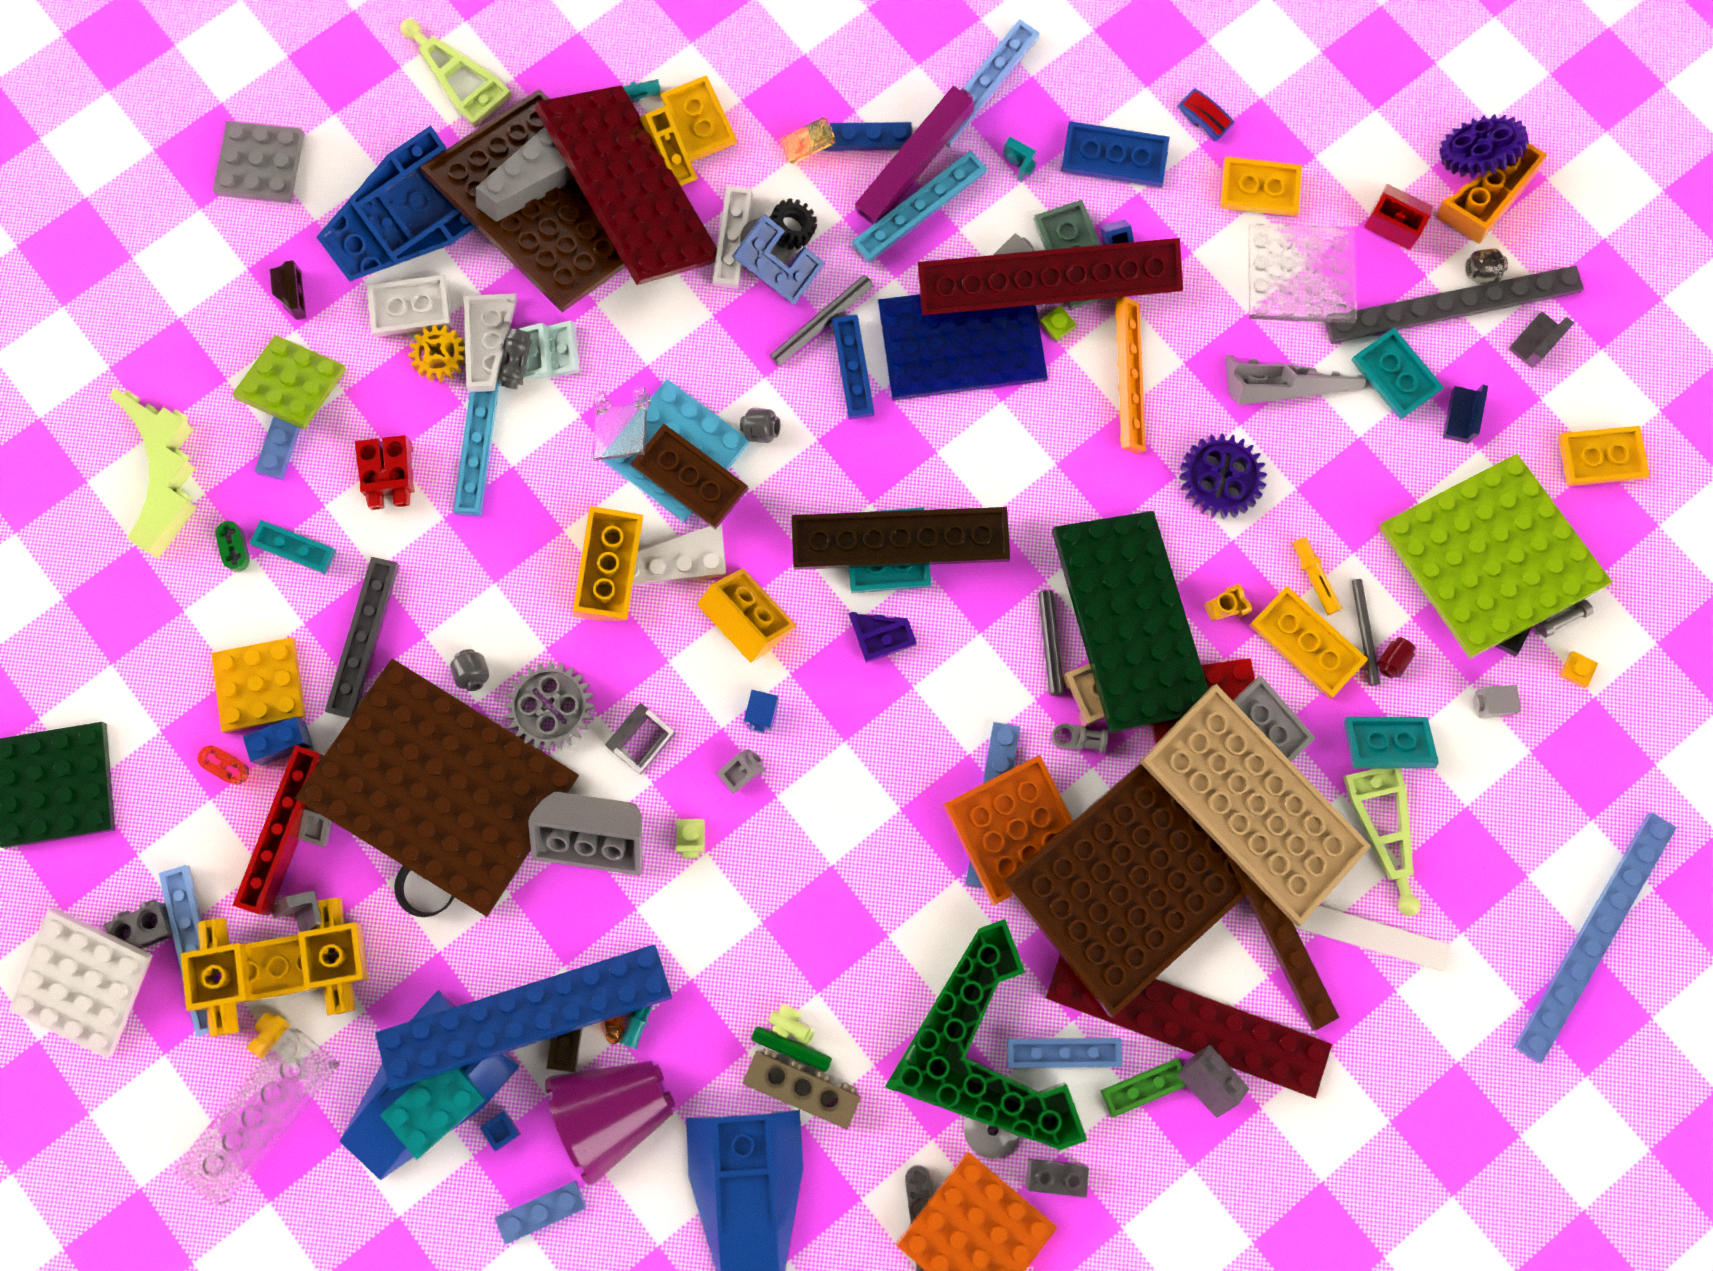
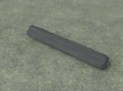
(1051, 642)

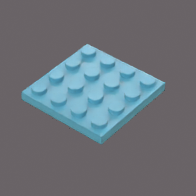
(696, 425)

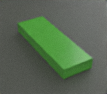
(1143, 1088)

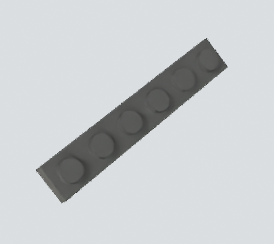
(362, 637)

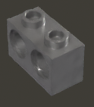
(142, 933)
(1057, 1177)

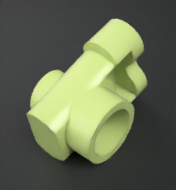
(786, 1023)

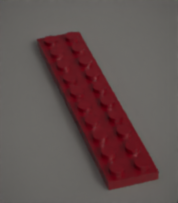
(1050, 276)
(1196, 1022)

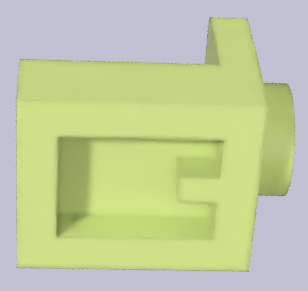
(690, 837)

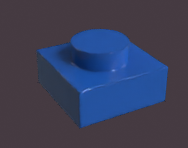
(500, 1130)

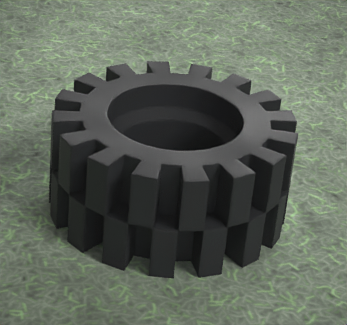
(802, 216)

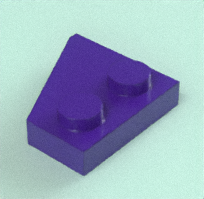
(881, 635)

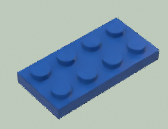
(1115, 154)

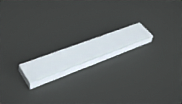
(1377, 937)

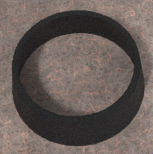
(401, 899)

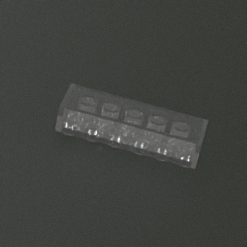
(255, 1117)

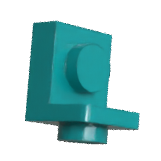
(1020, 154)

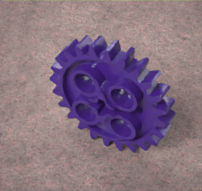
(1484, 145)
(1246, 482)

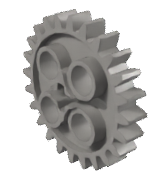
(532, 723)

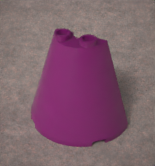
(607, 1113)

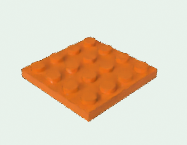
(1007, 822)
(976, 1224)

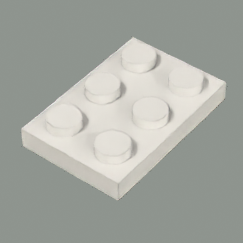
(408, 305)

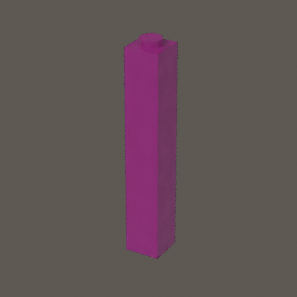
(915, 155)

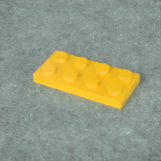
(1308, 642)

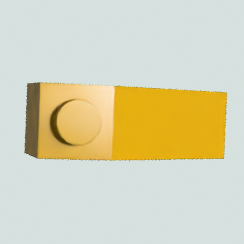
(669, 143)

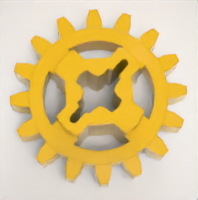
(434, 364)

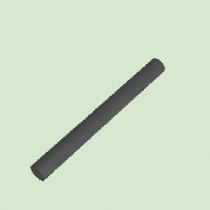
(1365, 631)

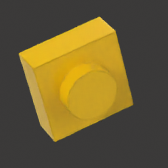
(1578, 669)

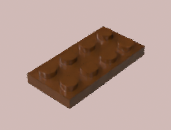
(689, 476)

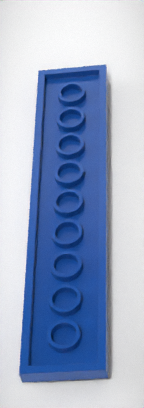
(522, 1016)

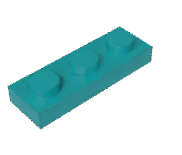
(292, 547)

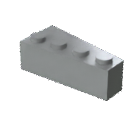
(523, 177)

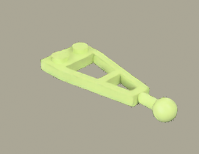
(478, 104)
(1374, 784)

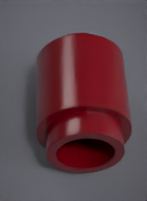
(1396, 658)

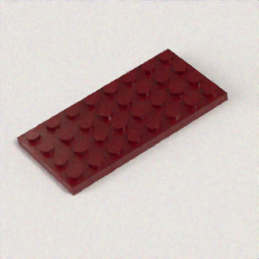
(627, 183)

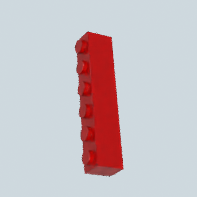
(277, 838)

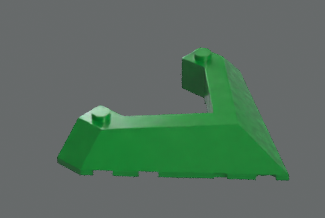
(942, 1075)

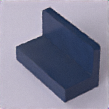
(1465, 413)

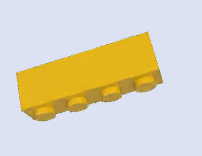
(607, 565)

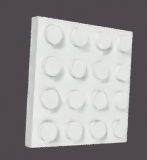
(80, 982)

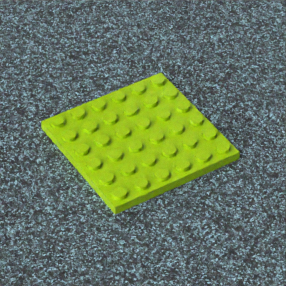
(1494, 555)

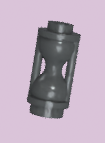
(516, 347)

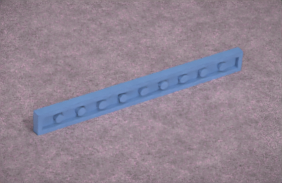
(1594, 938)

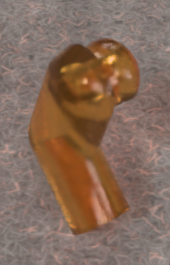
(614, 1030)

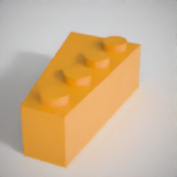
(1487, 198)

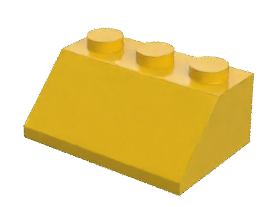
(746, 614)

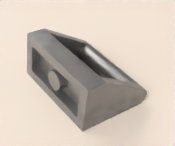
(629, 728)

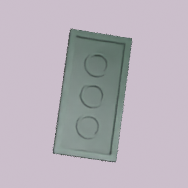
(1067, 228)

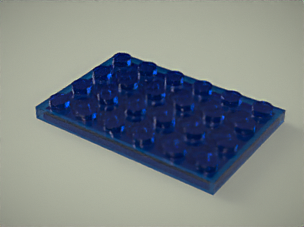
(958, 349)

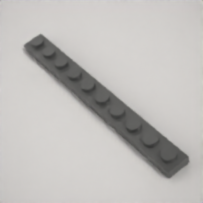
(1458, 303)

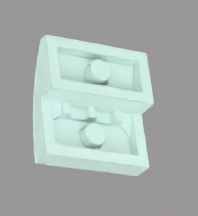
(552, 350)

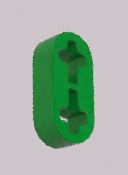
(226, 547)

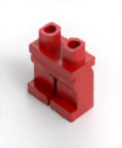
(385, 470)

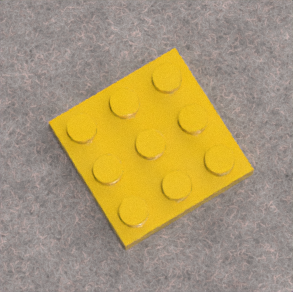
(258, 685)

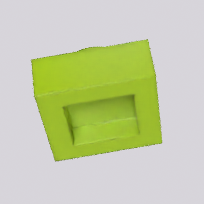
(1058, 324)

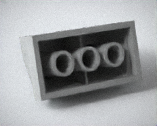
(587, 833)

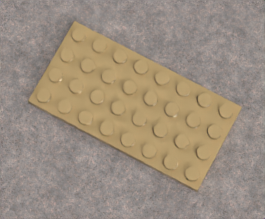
(1256, 805)

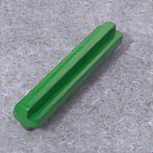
(791, 1049)

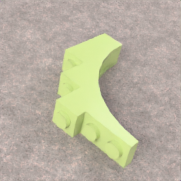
(165, 505)

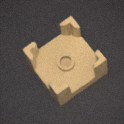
(1085, 694)

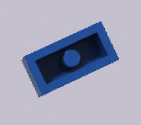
(277, 741)

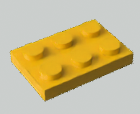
(699, 118)
(1260, 186)
(1603, 456)

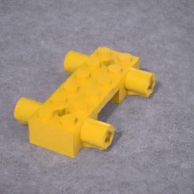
(273, 967)

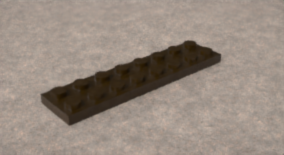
(900, 538)

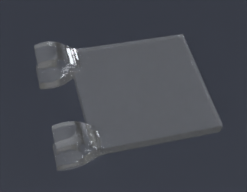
(620, 429)

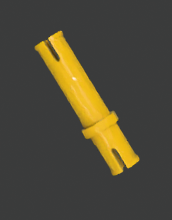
(1316, 575)

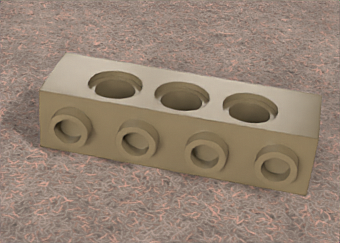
(758, 1079)

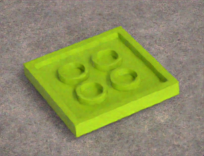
(289, 382)

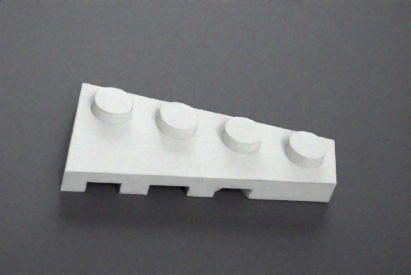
(486, 325)
(683, 558)

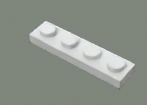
(734, 218)

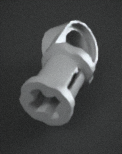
(1081, 738)

